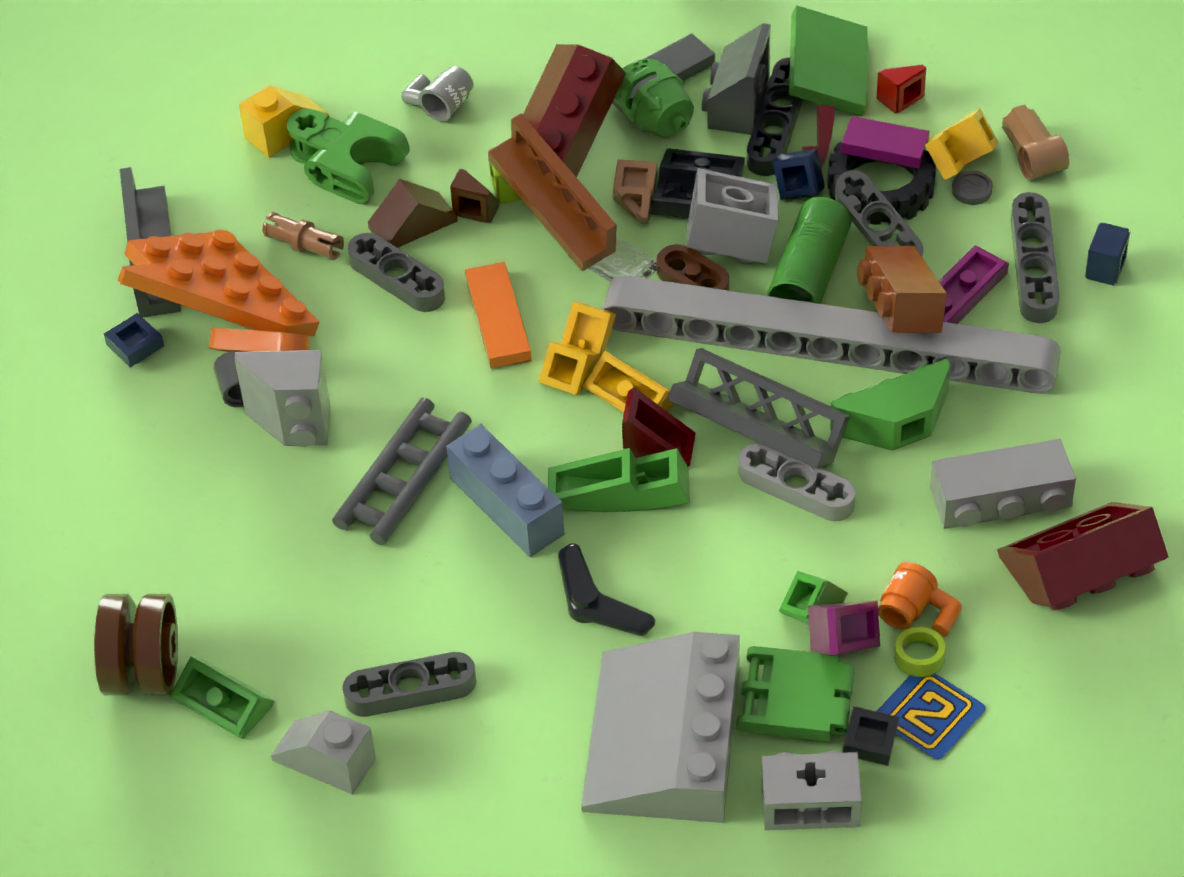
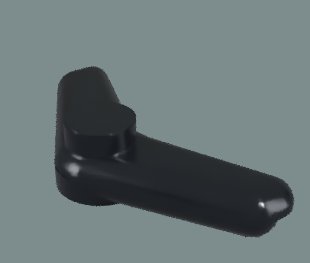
(589, 604)

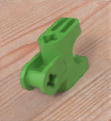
(337, 149)

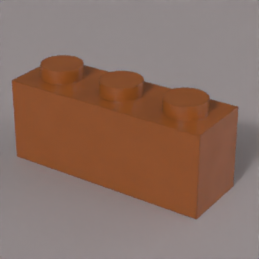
(902, 289)

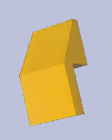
(961, 143)
(582, 344)

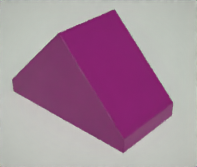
(843, 627)

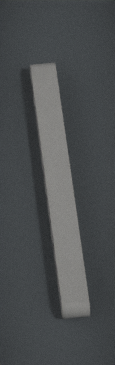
(829, 334)

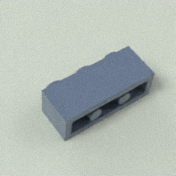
(505, 490)

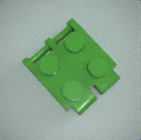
(798, 694)

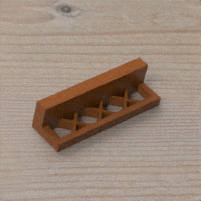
(554, 195)

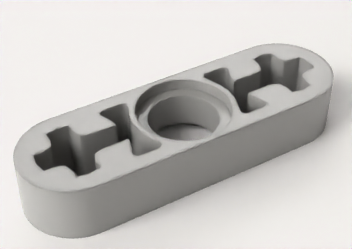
(807, 497)

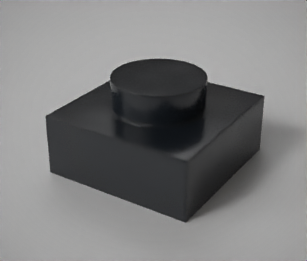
(871, 735)

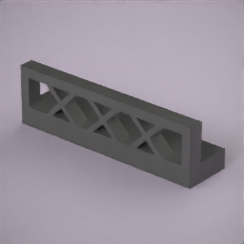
(145, 217)
(754, 423)

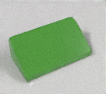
(220, 697)

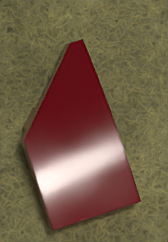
(825, 122)

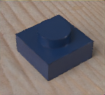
(133, 340)

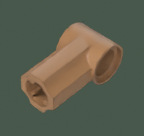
(1036, 149)

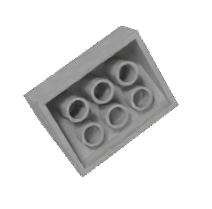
(664, 728)

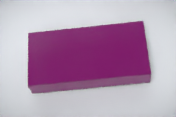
(885, 142)

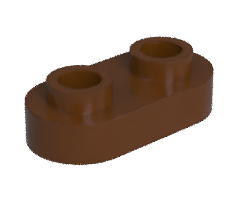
(693, 268)

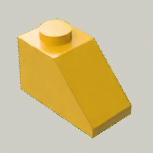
(266, 117)

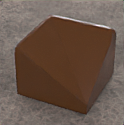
(472, 199)

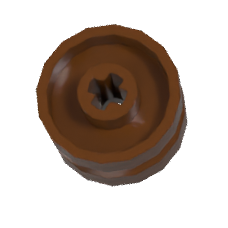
(136, 644)

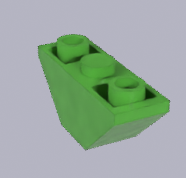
(897, 408)

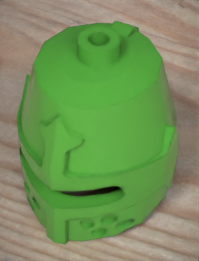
(658, 104)

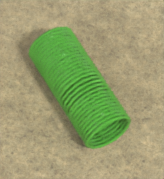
(811, 252)

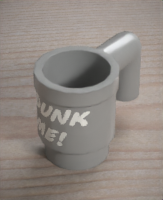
(440, 96)

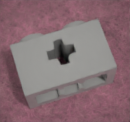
(811, 790)

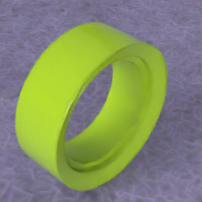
(918, 667)

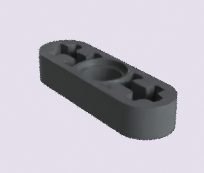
(881, 204)
(390, 257)
(397, 699)

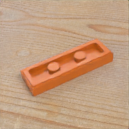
(498, 315)

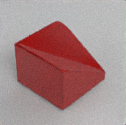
(901, 86)

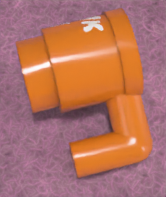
(908, 596)

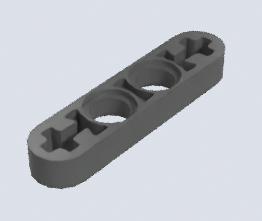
(1034, 256)

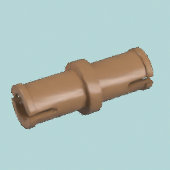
(303, 236)

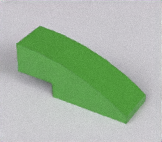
(621, 482)

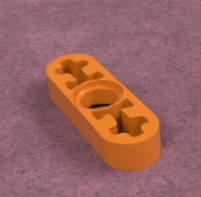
(253, 340)

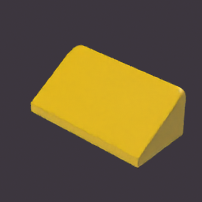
(613, 379)

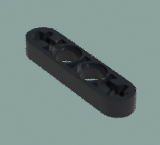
(773, 115)

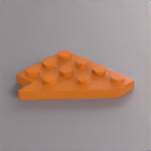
(217, 278)

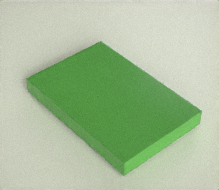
(828, 60)

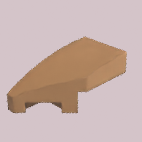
(635, 187)

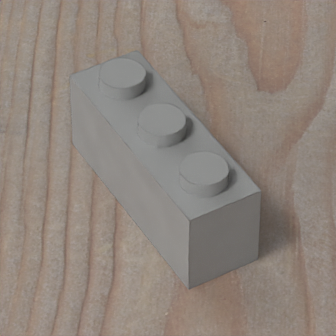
(1002, 483)

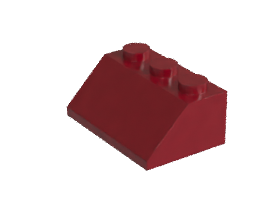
(573, 100)
(1085, 554)

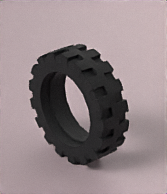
(905, 200)

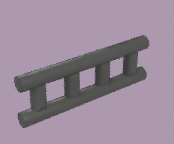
(409, 491)

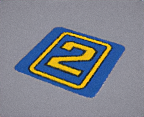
(932, 713)

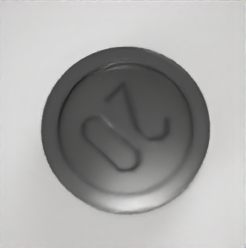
(972, 187)

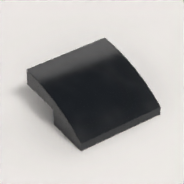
(678, 178)

